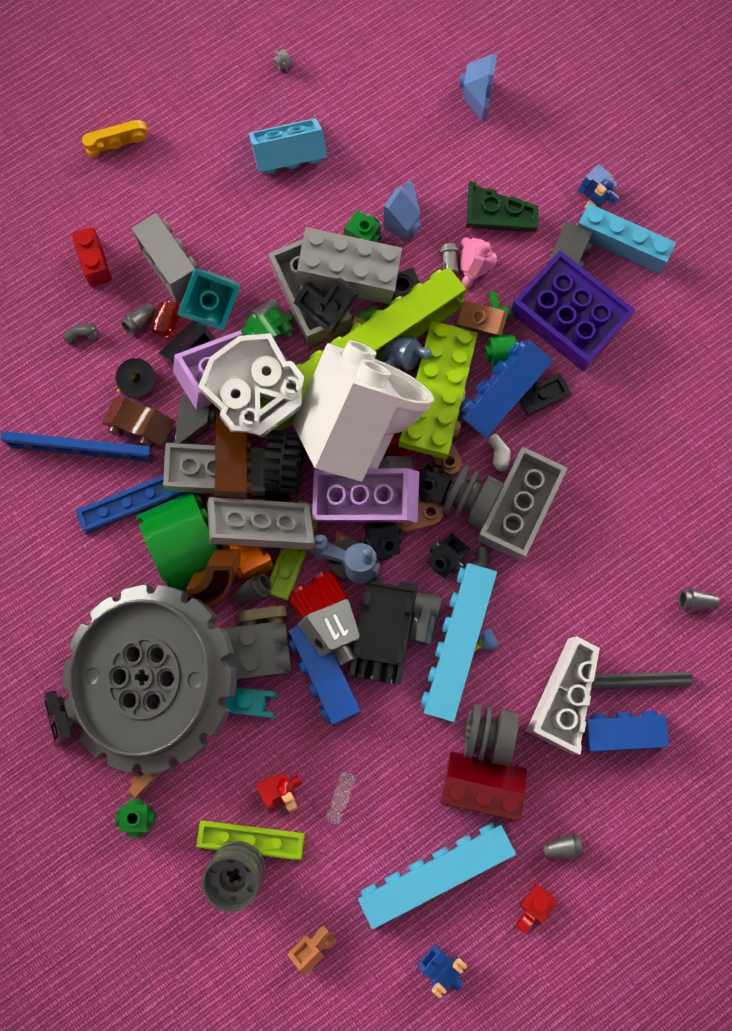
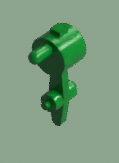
(274, 323)
(498, 346)

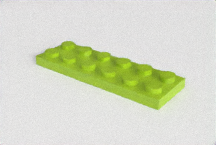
(446, 379)

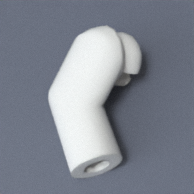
(501, 453)

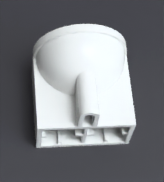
(356, 410)

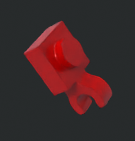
(537, 906)

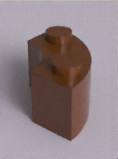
(138, 422)
(214, 582)

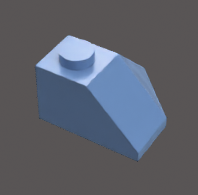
(478, 84)
(402, 212)

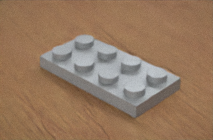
(193, 468)
(260, 523)

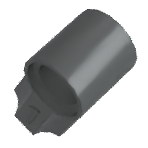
(425, 612)

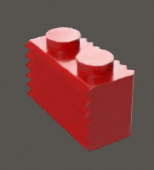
(91, 257)
(321, 593)

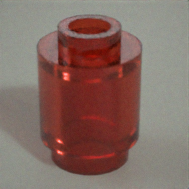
(165, 319)

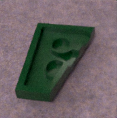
(494, 211)

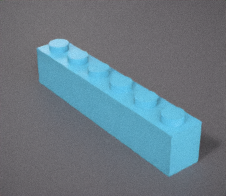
(459, 643)
(436, 875)

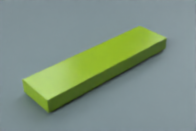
(288, 568)
(268, 841)

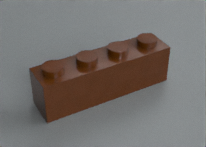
(231, 462)

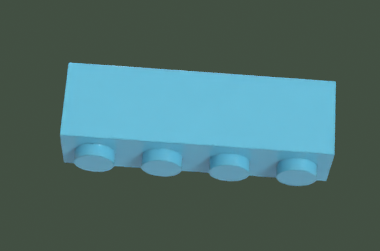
(627, 239)

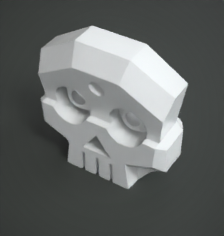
(240, 369)

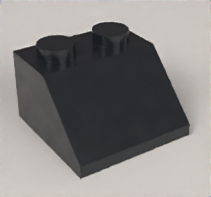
(190, 337)

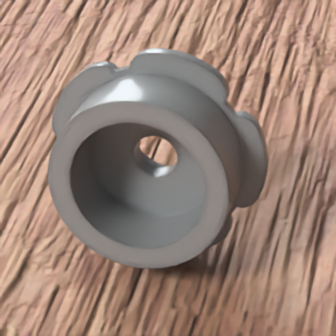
(283, 60)

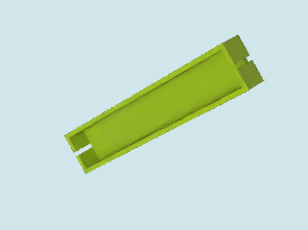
(404, 317)

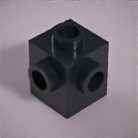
(434, 482)
(383, 538)
(448, 556)

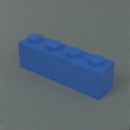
(326, 679)

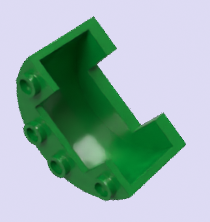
(178, 538)

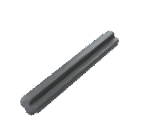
(642, 680)

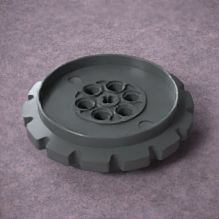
(187, 709)

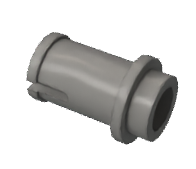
(449, 255)

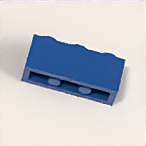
(626, 732)

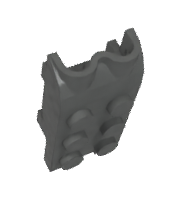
(259, 650)

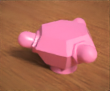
(475, 259)

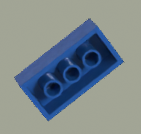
(505, 387)

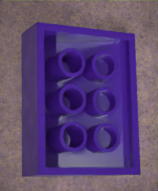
(571, 310)

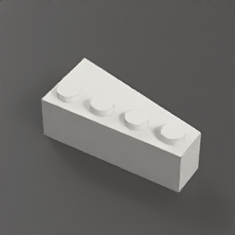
(565, 700)

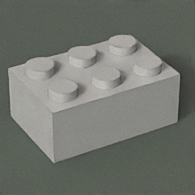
(165, 254)

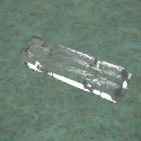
(340, 798)

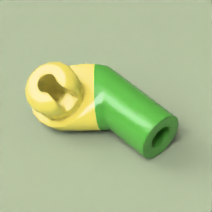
(364, 316)

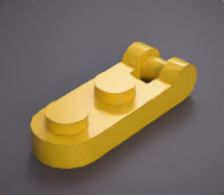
(114, 137)

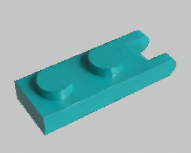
(250, 702)

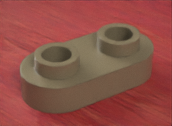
(260, 615)

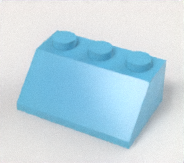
(288, 145)

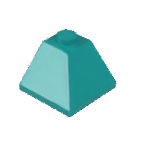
(209, 298)

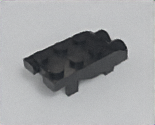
(383, 631)

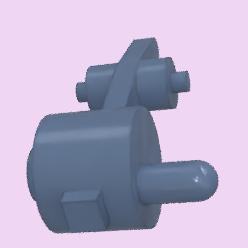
(404, 352)
(358, 559)

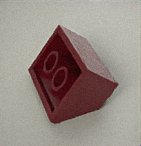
(484, 787)

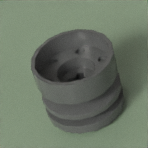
(472, 496)
(491, 735)
(230, 890)

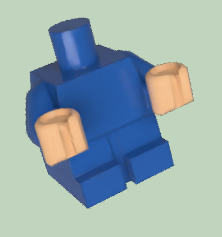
(599, 187)
(442, 970)

